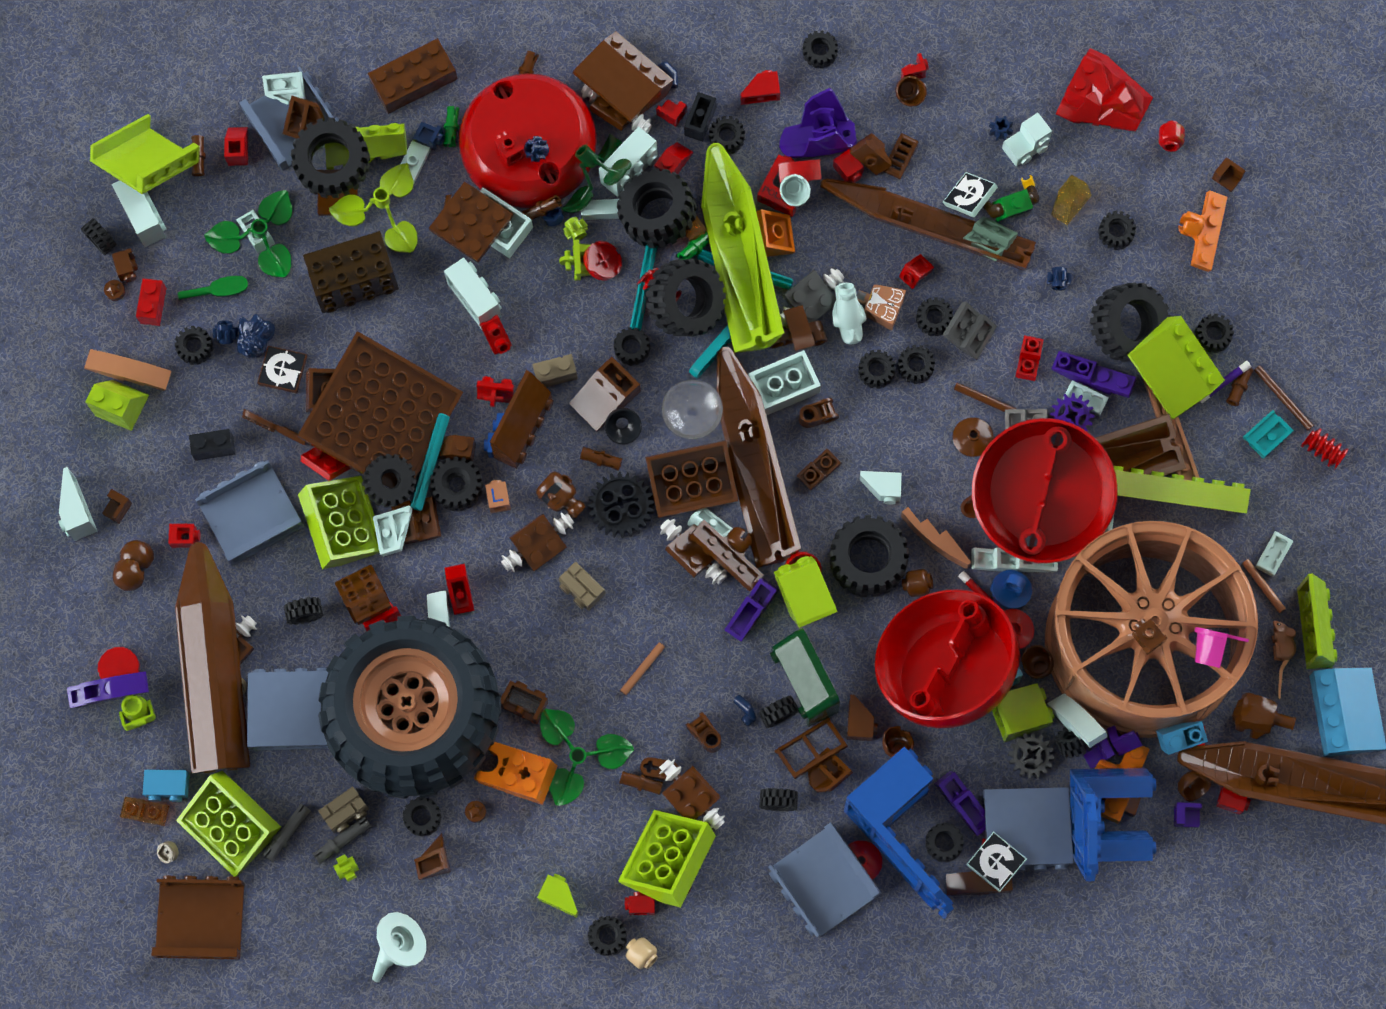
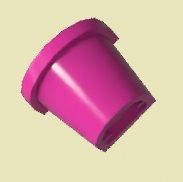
(1211, 646)

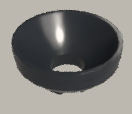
(627, 434)

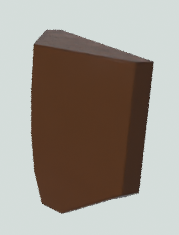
(299, 115)
(828, 774)

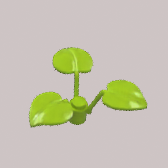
(396, 181)

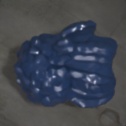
(254, 336)

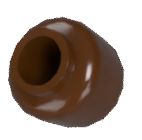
(917, 582)

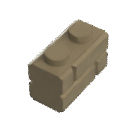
(555, 370)
(581, 586)
(344, 810)

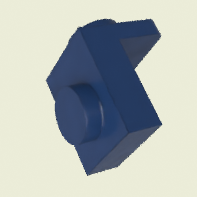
(429, 135)

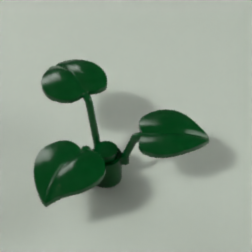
(583, 196)

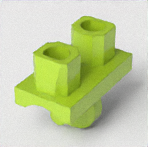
(568, 260)

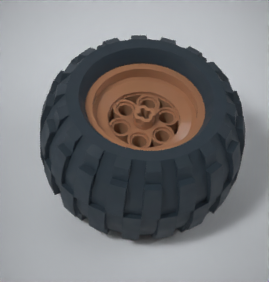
(423, 755)

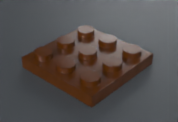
(471, 222)

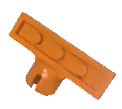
(1204, 229)
(1133, 759)

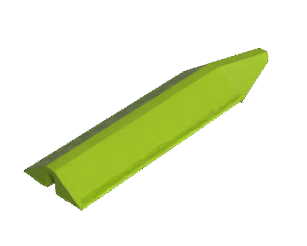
(739, 254)

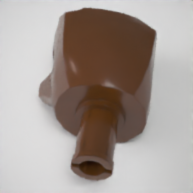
(1259, 715)

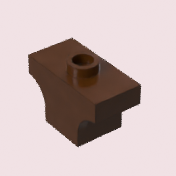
(871, 153)

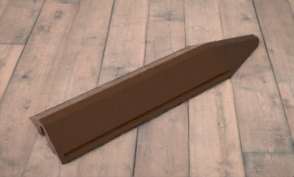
(923, 220)
(1139, 446)
(755, 464)
(210, 667)
(1292, 778)

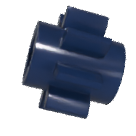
(1001, 134)
(536, 149)
(1059, 278)
(225, 332)

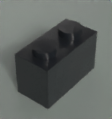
(700, 116)
(212, 444)

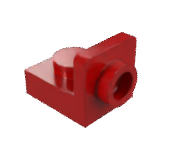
(916, 70)
(915, 271)

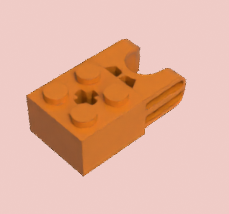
(512, 772)

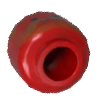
(1171, 136)

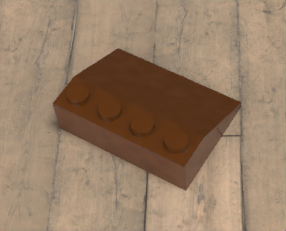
(623, 77)
(521, 421)
(691, 478)

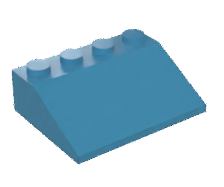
(1347, 711)

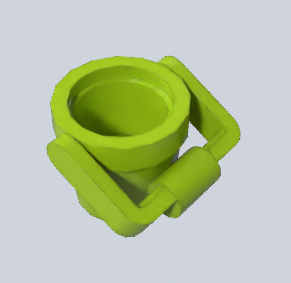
(136, 711)

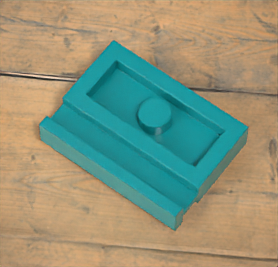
(1268, 434)

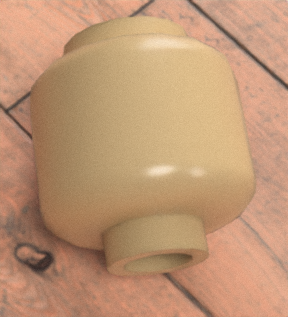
(641, 953)

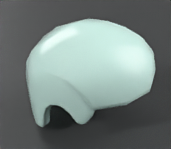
(795, 190)

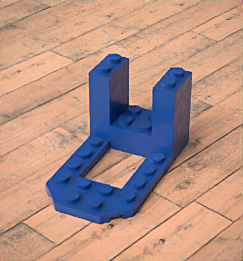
(880, 804)
(1088, 831)

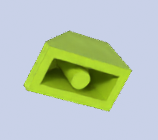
(558, 895)

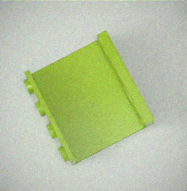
(142, 156)

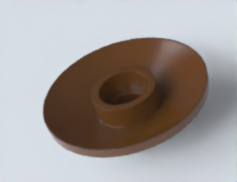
(965, 443)

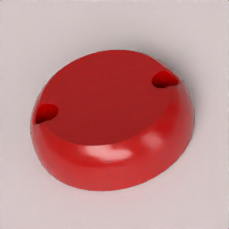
(529, 108)
(1044, 490)
(947, 659)

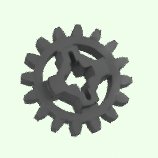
(1036, 762)

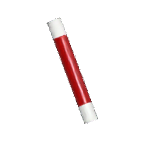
(973, 585)

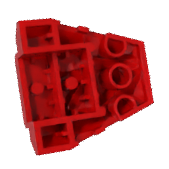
(1104, 95)

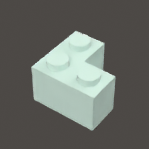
(1031, 139)

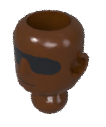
(559, 493)

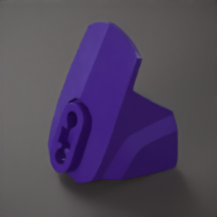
(821, 129)

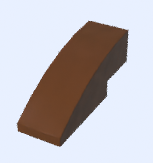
(971, 884)

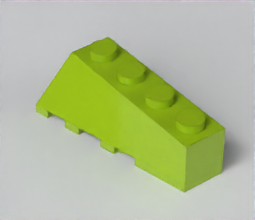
(381, 141)

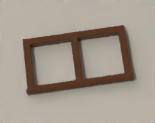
(819, 760)

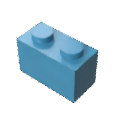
(166, 784)

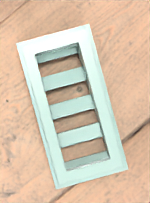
(258, 244)

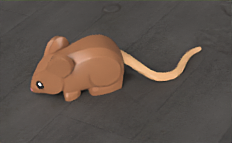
(1284, 647)

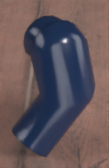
(671, 71)
(747, 709)

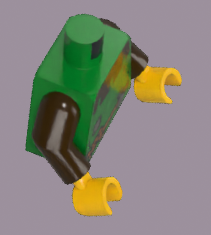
(1014, 203)

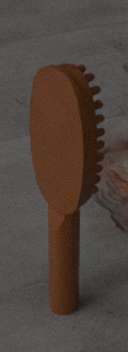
(271, 426)

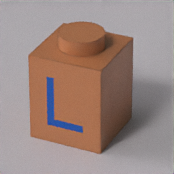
(497, 496)

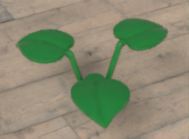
(275, 260)
(567, 785)

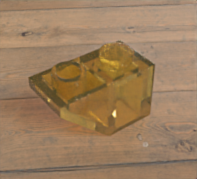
(1070, 199)

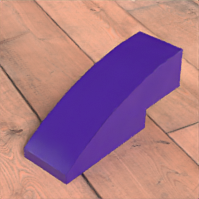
(751, 609)
(962, 801)

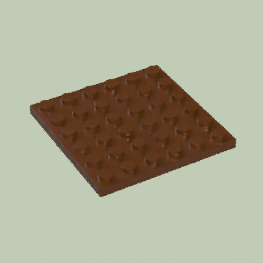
(377, 408)

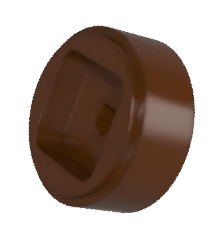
(114, 290)
(475, 811)

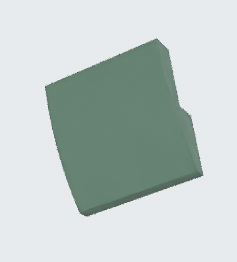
(992, 234)

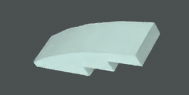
(999, 560)
(1077, 720)

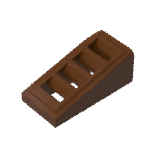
(908, 141)

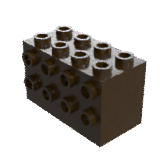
(351, 272)

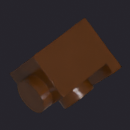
(125, 265)
(1148, 643)

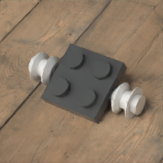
(813, 294)

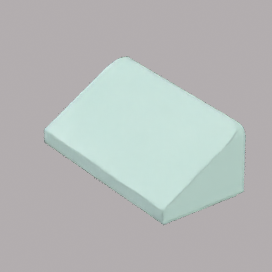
(600, 210)
(705, 514)
(438, 606)

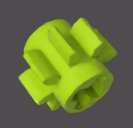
(575, 228)
(346, 867)

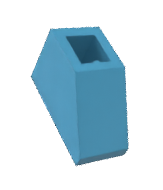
(1181, 736)

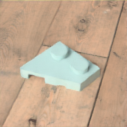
(284, 86)
(392, 530)

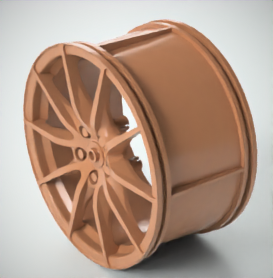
(1168, 611)

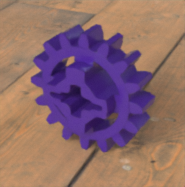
(1082, 411)

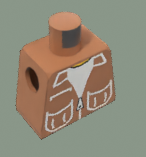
(882, 304)

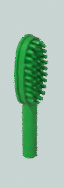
(221, 287)

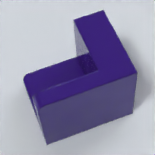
(1124, 742)
(1100, 751)
(1187, 814)

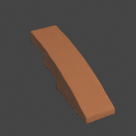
(127, 369)
(942, 543)

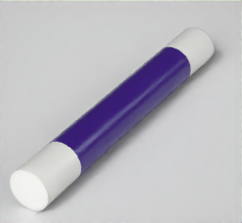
(1229, 378)

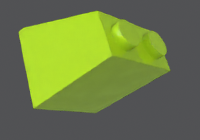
(116, 403)
(804, 591)
(1022, 712)

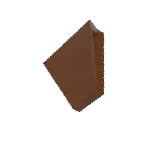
(433, 860)

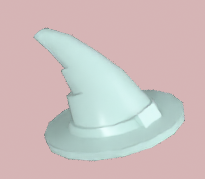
(399, 942)

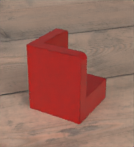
(672, 112)

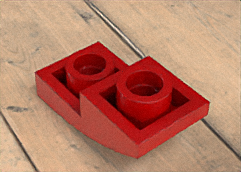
(808, 169)
(1029, 358)

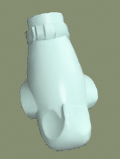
(848, 313)

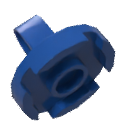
(1011, 589)

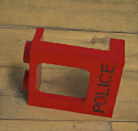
(770, 194)

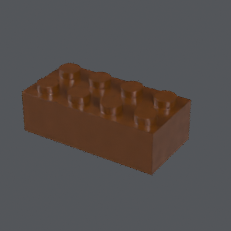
(412, 76)

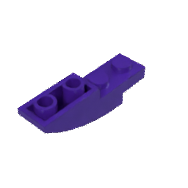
(1092, 375)
(107, 689)

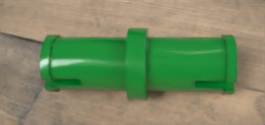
(451, 126)
(694, 247)

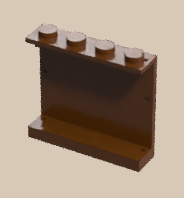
(199, 918)

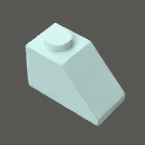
(883, 485)

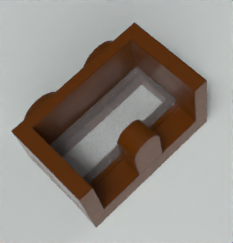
(523, 701)

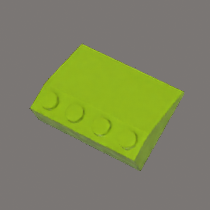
(1175, 366)
(339, 521)
(1315, 623)
(228, 823)
(668, 857)

